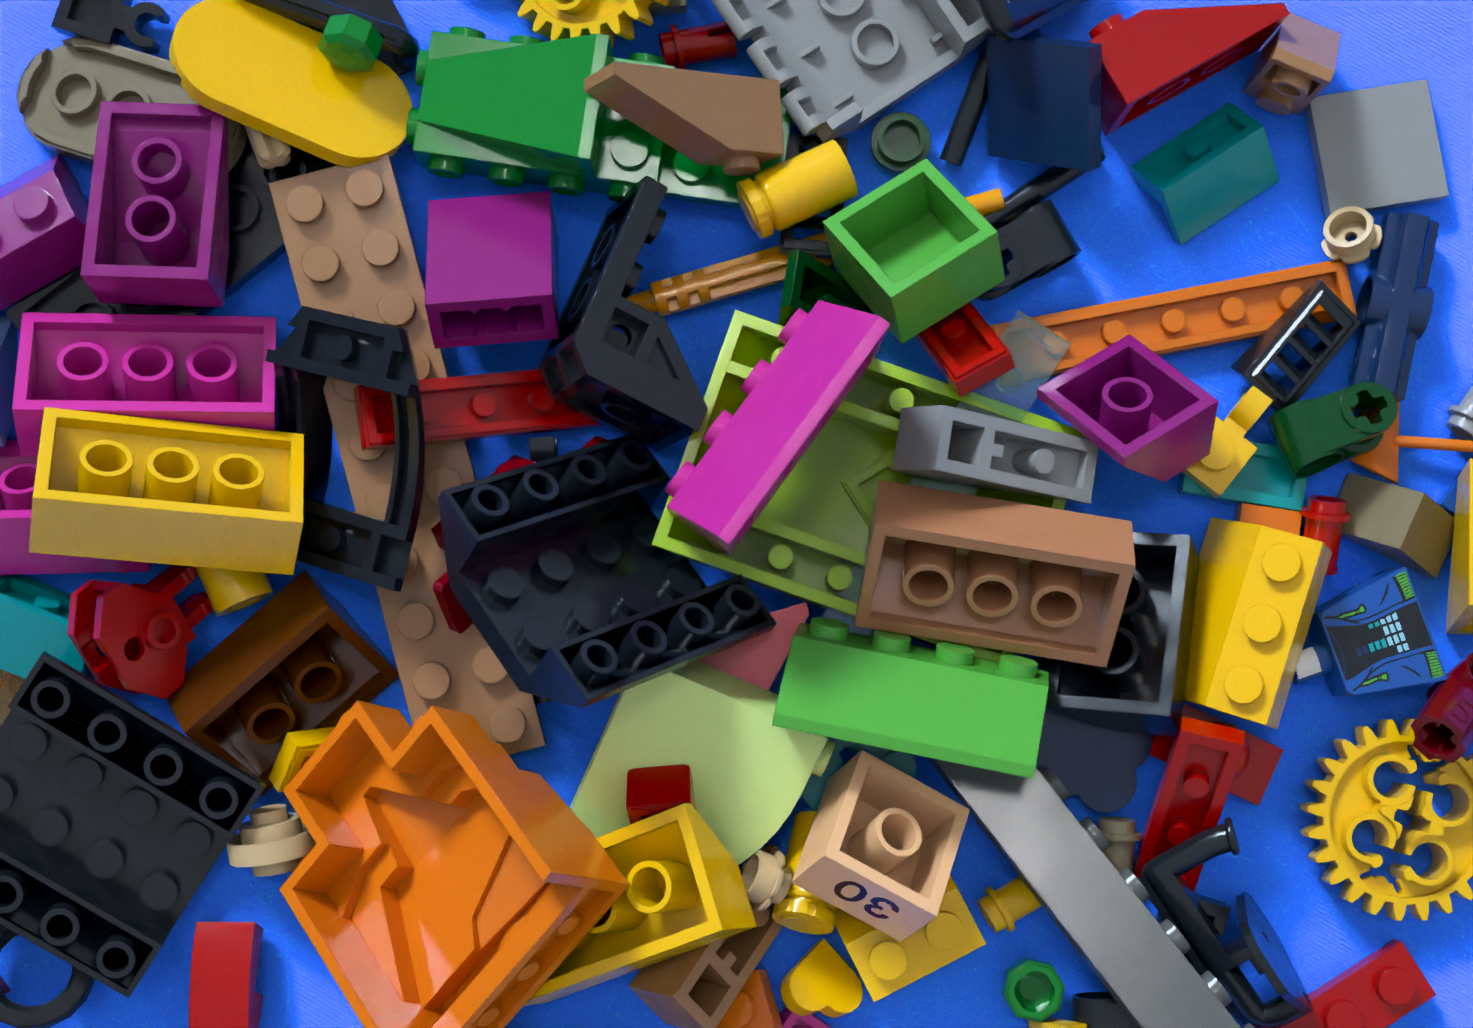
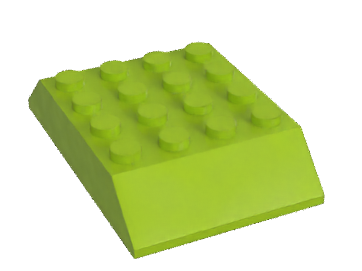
(810, 526)

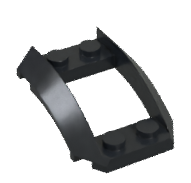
(374, 357)

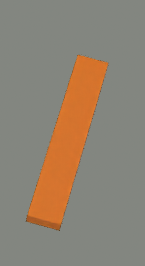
(1193, 315)

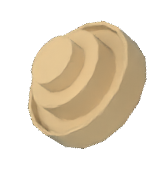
(270, 841)

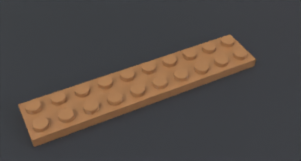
(359, 260)

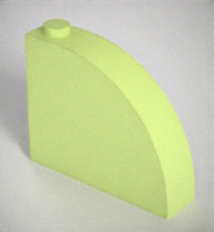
(723, 729)

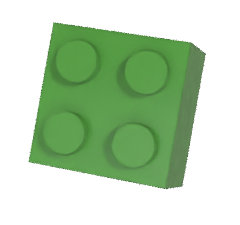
(915, 250)

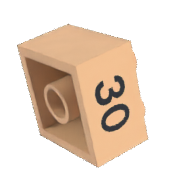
(881, 846)

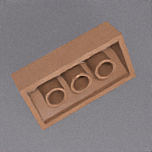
(995, 573)

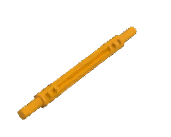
(747, 272)

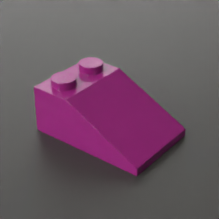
(158, 206)

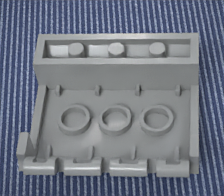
(852, 56)

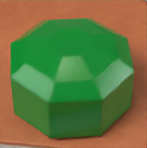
(350, 43)
(1032, 989)

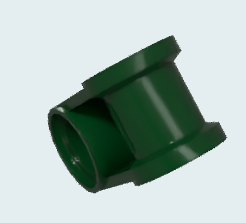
(1325, 431)

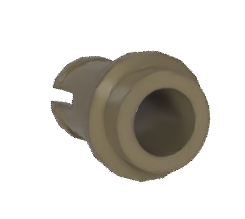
(1121, 836)

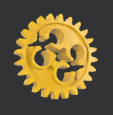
(1351, 797)

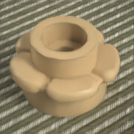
(1348, 223)
(766, 878)

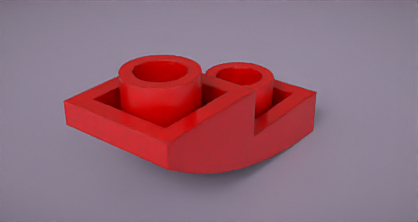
(225, 975)

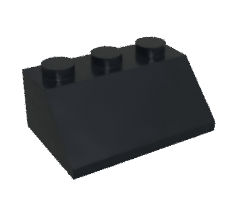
(1151, 649)

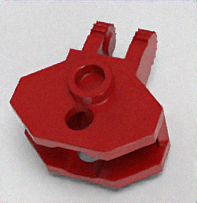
(137, 630)

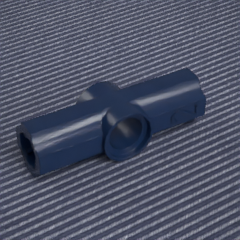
(1395, 302)

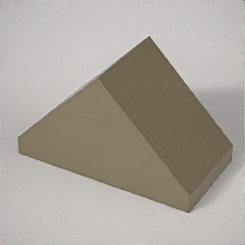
(1397, 523)

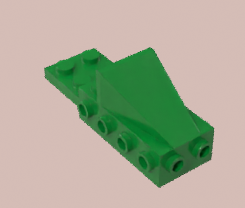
(524, 118)

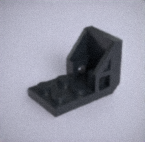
(613, 377)

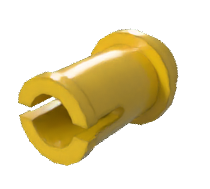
(1007, 905)

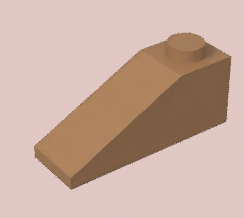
(698, 113)
(704, 982)

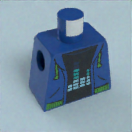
(1371, 639)

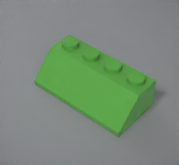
(913, 697)

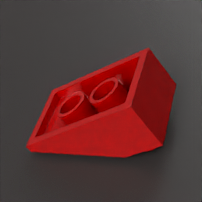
(1172, 51)

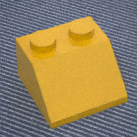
(893, 964)

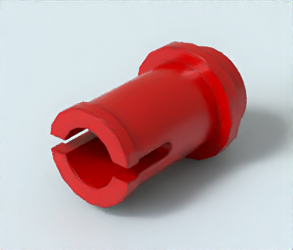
(697, 44)
(1325, 524)

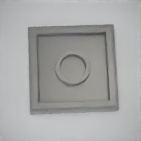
(1376, 147)

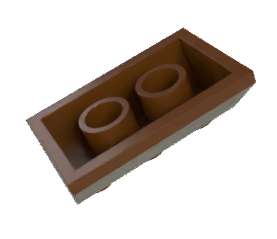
(280, 673)

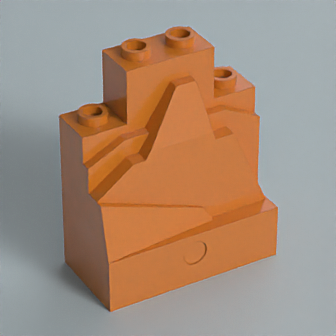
(439, 870)

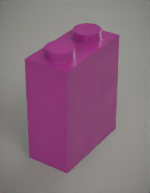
(492, 270)

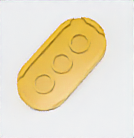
(279, 83)

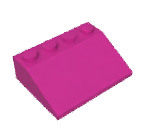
(776, 421)

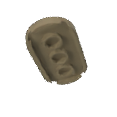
(65, 87)

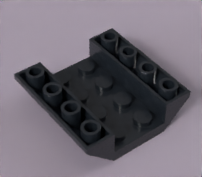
(568, 578)
(105, 823)

